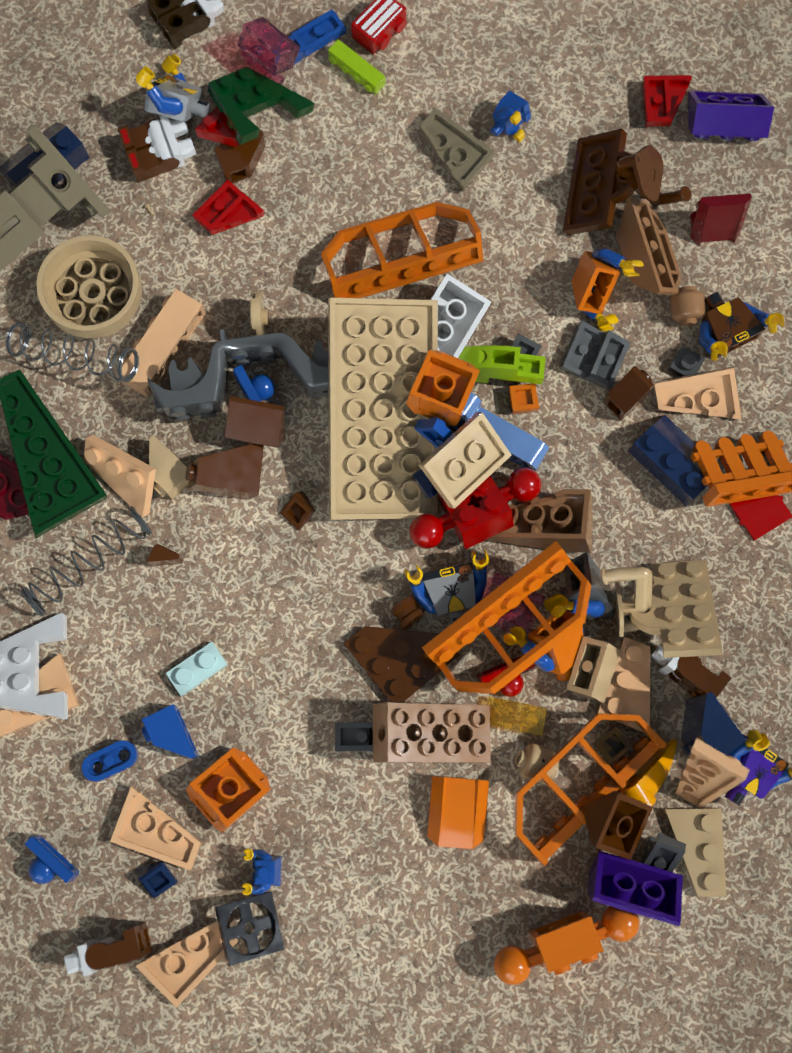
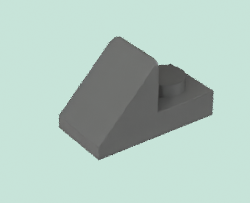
(354, 736)
(663, 852)

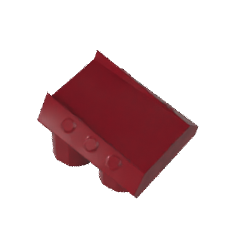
(719, 218)

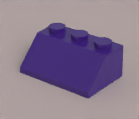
(729, 115)
(636, 888)

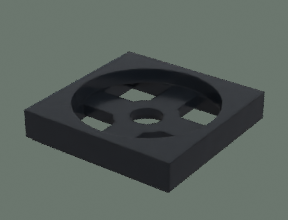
(271, 921)

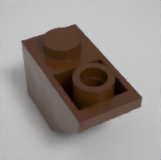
(240, 161)
(628, 393)

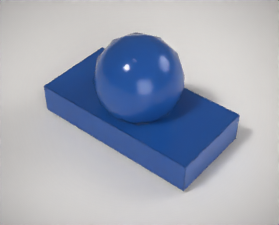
(257, 389)
(48, 862)

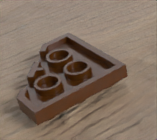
(395, 659)

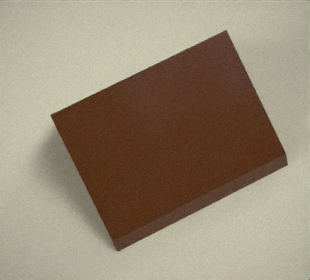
(255, 422)
(616, 823)

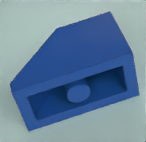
(168, 731)

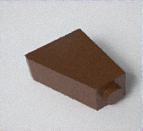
(228, 472)

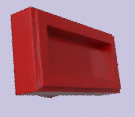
(513, 688)

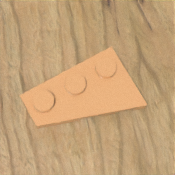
(122, 472)

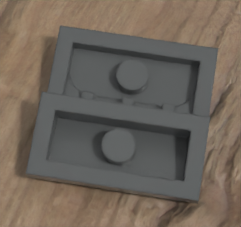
(594, 355)

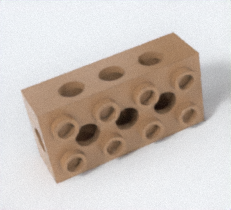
(431, 733)

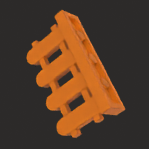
(737, 482)

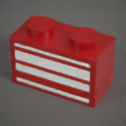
(378, 24)

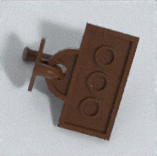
(608, 176)

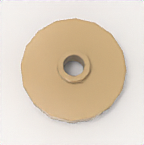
(258, 315)

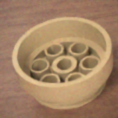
(64, 269)

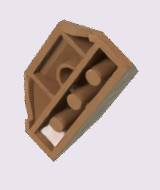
(646, 239)

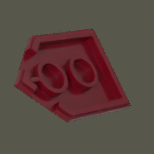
(11, 492)

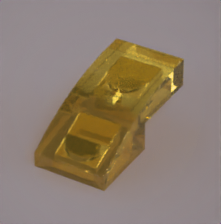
(517, 716)

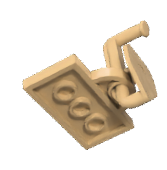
(674, 607)

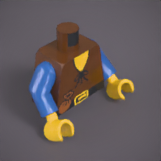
(733, 325)

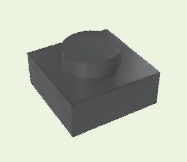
(527, 345)
(686, 363)

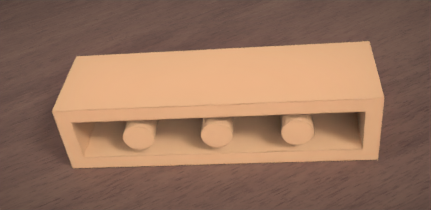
(163, 340)

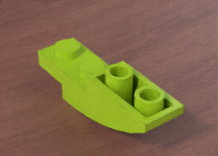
(504, 364)

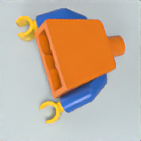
(595, 281)
(562, 656)

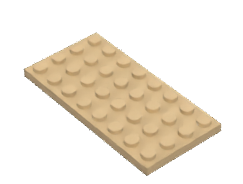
(372, 436)

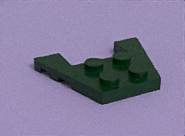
(250, 92)

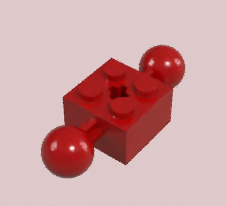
(478, 515)

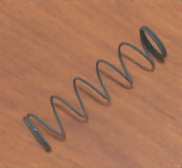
(28, 336)
(30, 596)

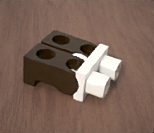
(183, 17)

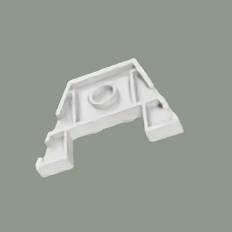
(21, 670)

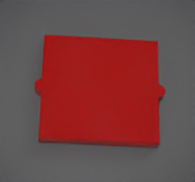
(761, 514)

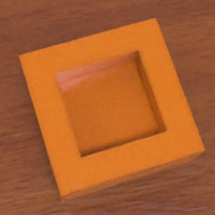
(523, 398)

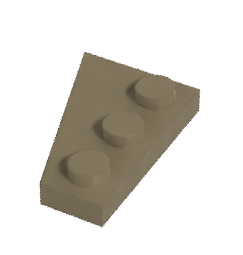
(456, 148)

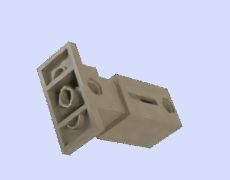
(37, 200)

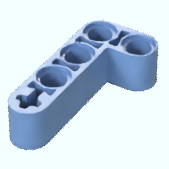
(524, 448)

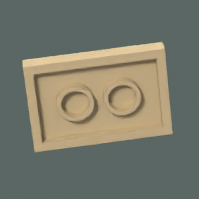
(465, 460)

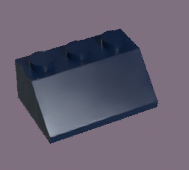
(62, 139)
(666, 455)
(709, 723)

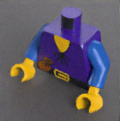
(765, 768)

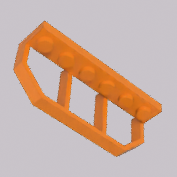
(410, 268)
(495, 605)
(624, 768)

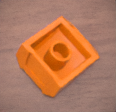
(442, 387)
(228, 789)
(457, 812)

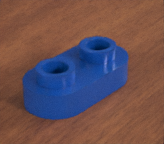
(110, 760)

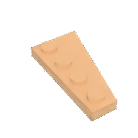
(709, 775)

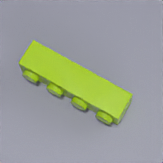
(356, 66)

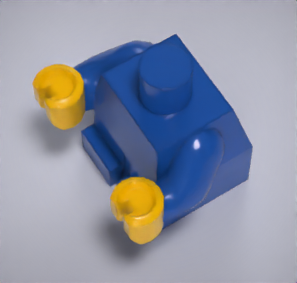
(510, 115)
(266, 872)

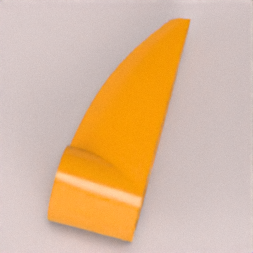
(651, 775)

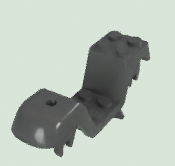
(204, 395)

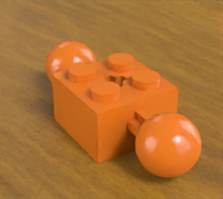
(565, 943)

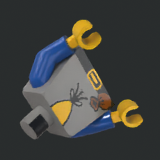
(172, 94)
(450, 589)

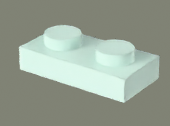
(196, 669)

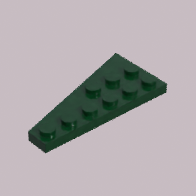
(49, 467)

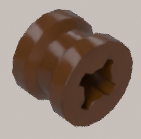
(407, 612)

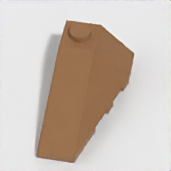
(554, 518)

